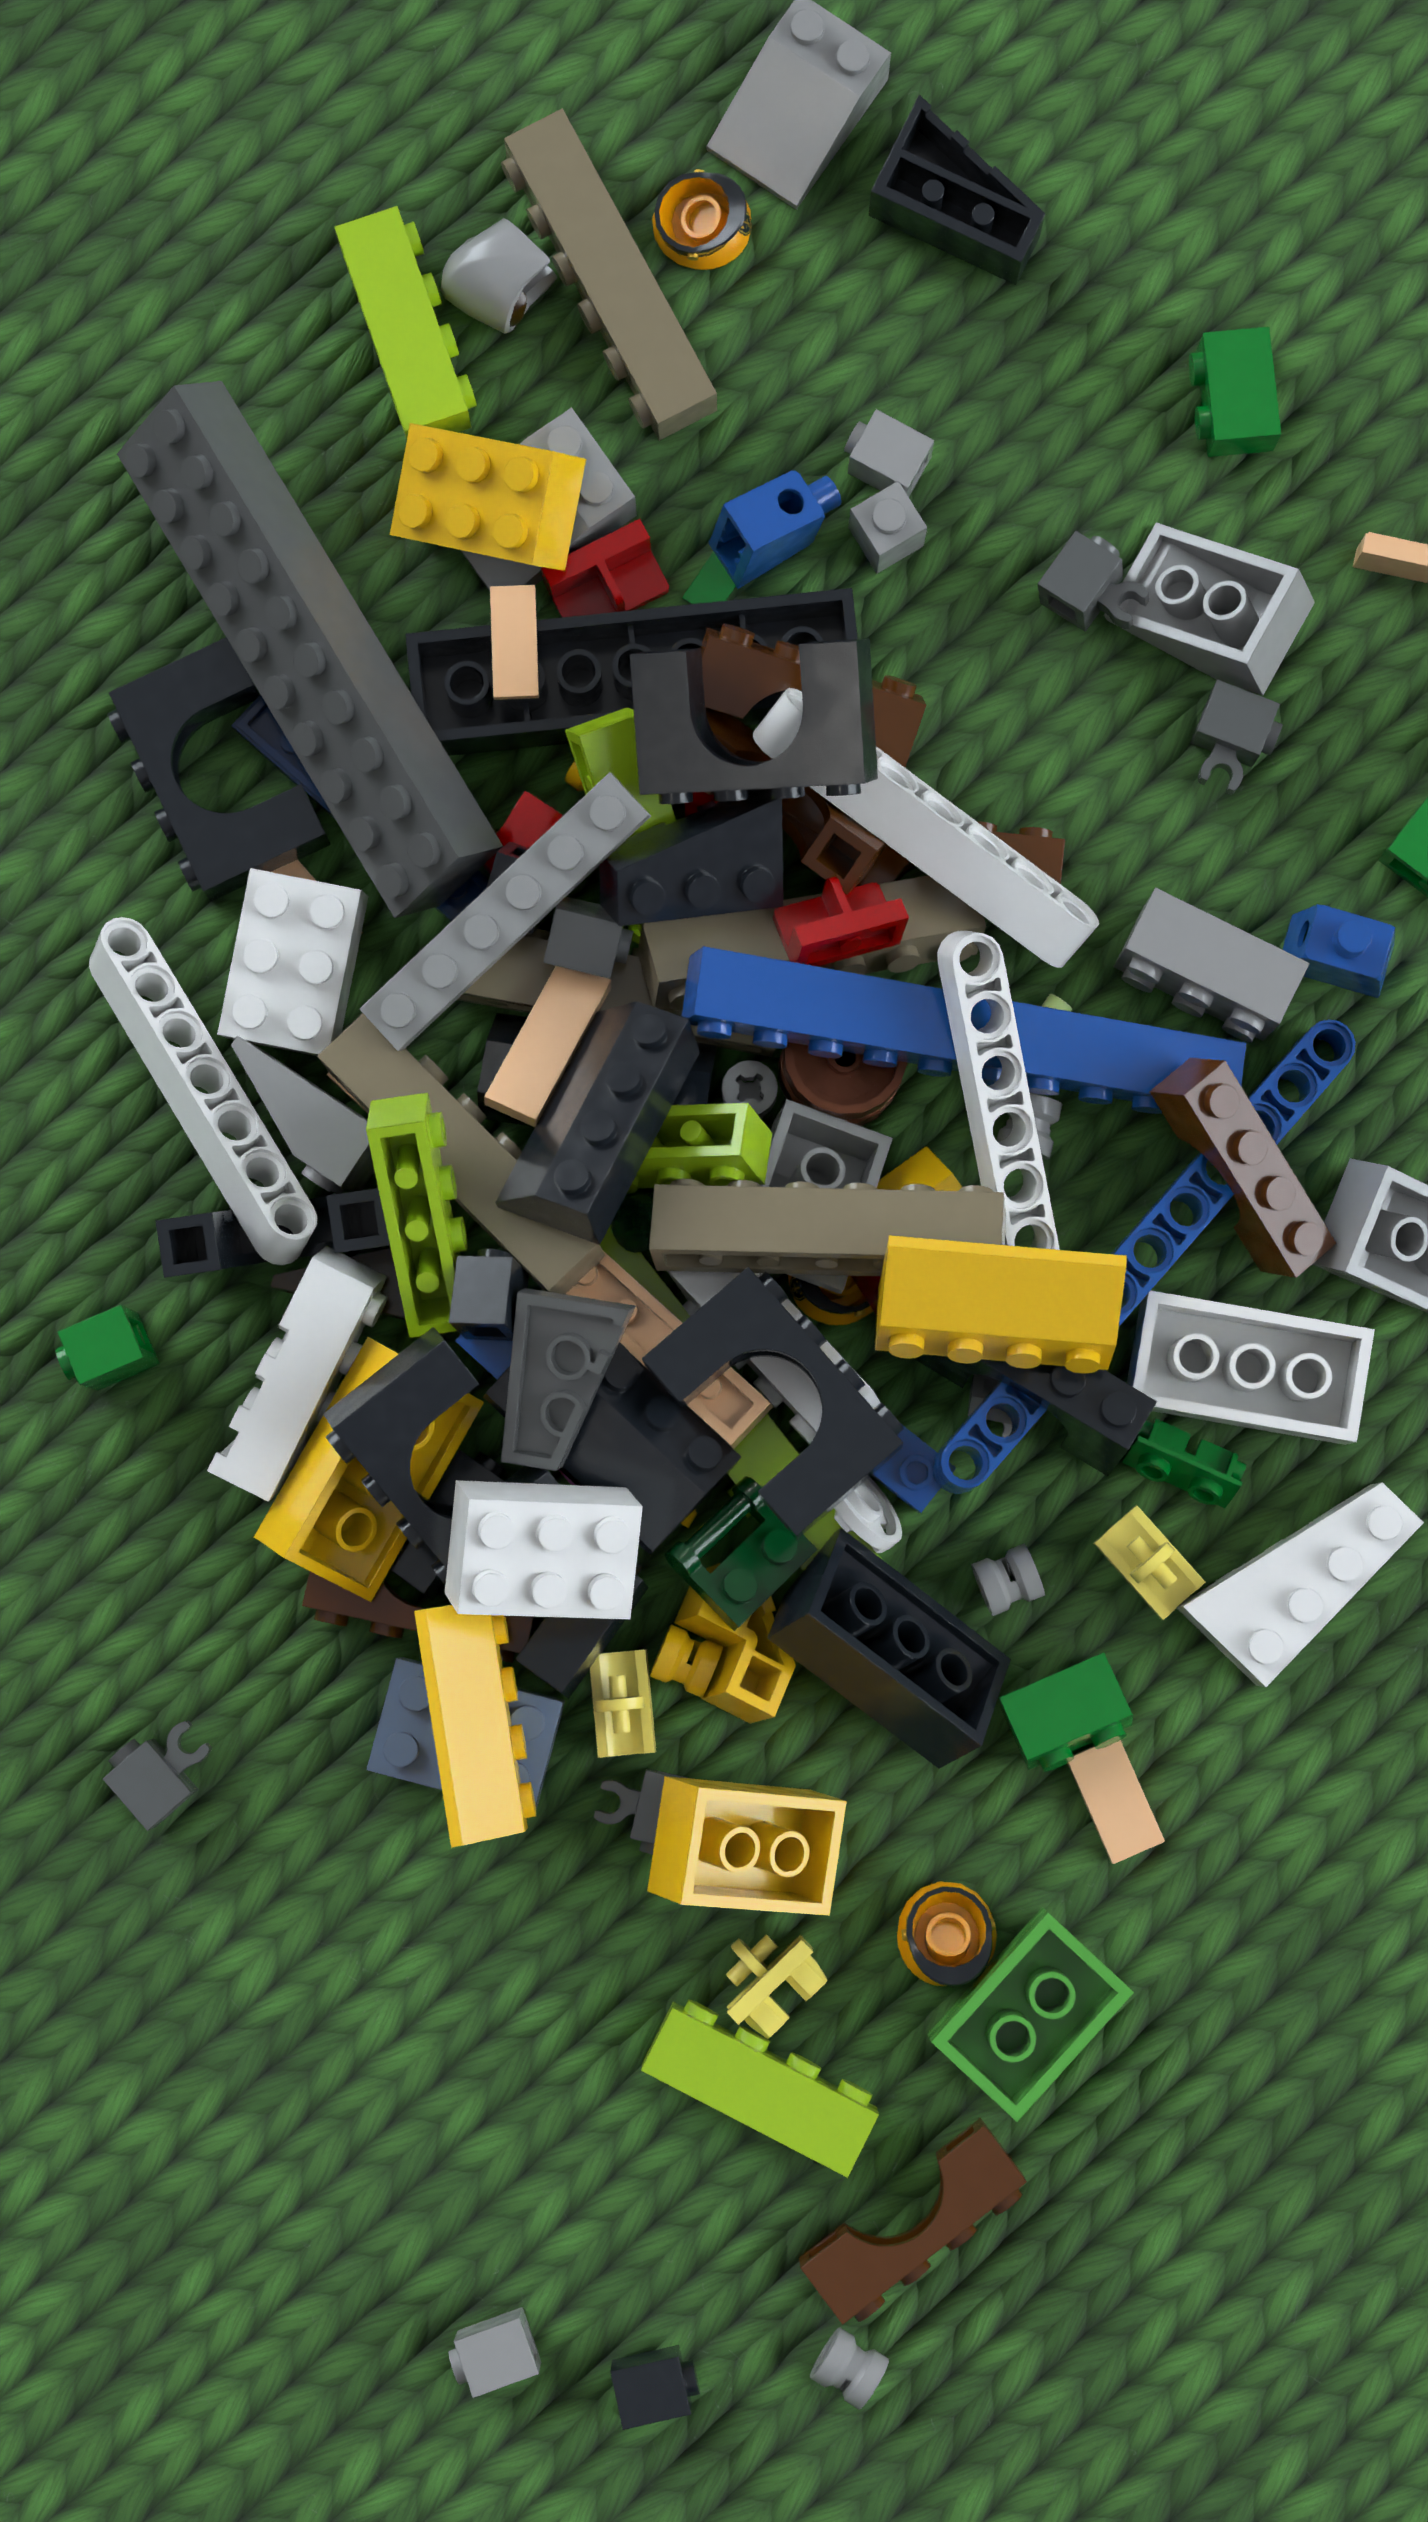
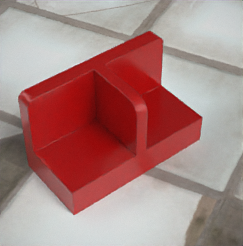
(607, 575)
(840, 924)

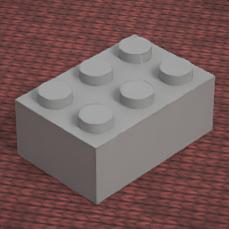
(1210, 967)

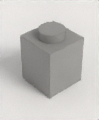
(888, 453)
(887, 527)
(495, 2353)

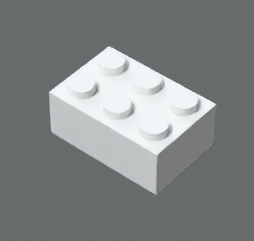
(292, 962)
(543, 1550)

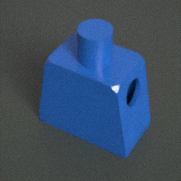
(771, 524)
(1341, 948)

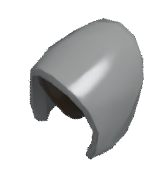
(497, 276)

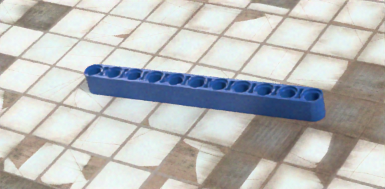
(1166, 1237)

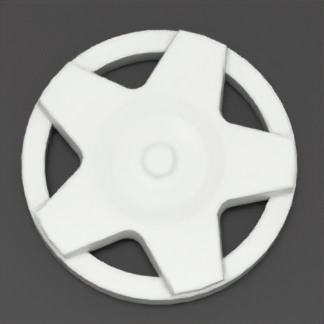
(868, 1514)

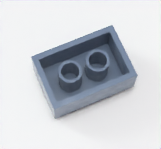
(406, 1741)

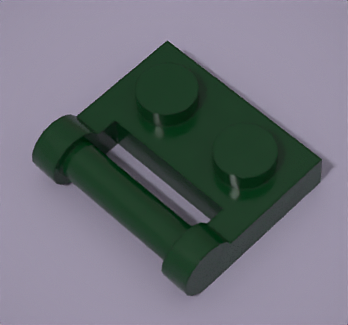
(752, 1568)

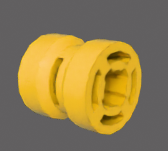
(673, 1658)

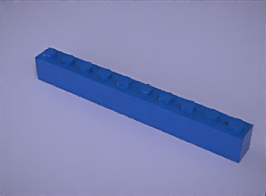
(911, 1024)

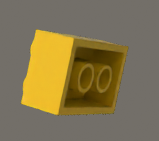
(487, 496)
(746, 1846)

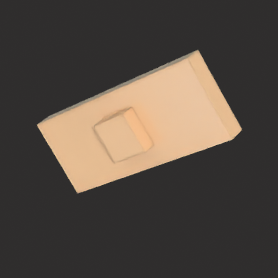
(514, 642)

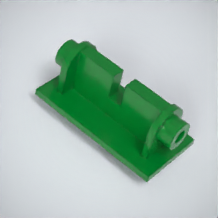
(1208, 1475)

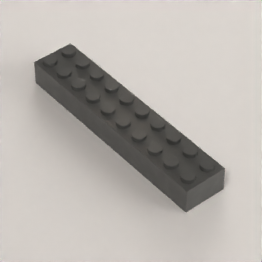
(308, 648)

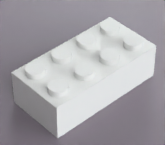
(1251, 1367)

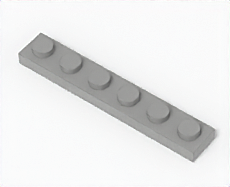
(505, 912)

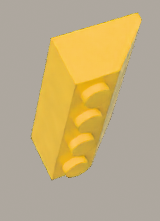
(999, 1303)
(328, 1515)
(473, 1724)

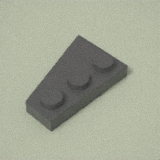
(555, 1372)

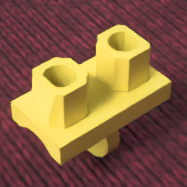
(1149, 1562)
(622, 1704)
(754, 2002)

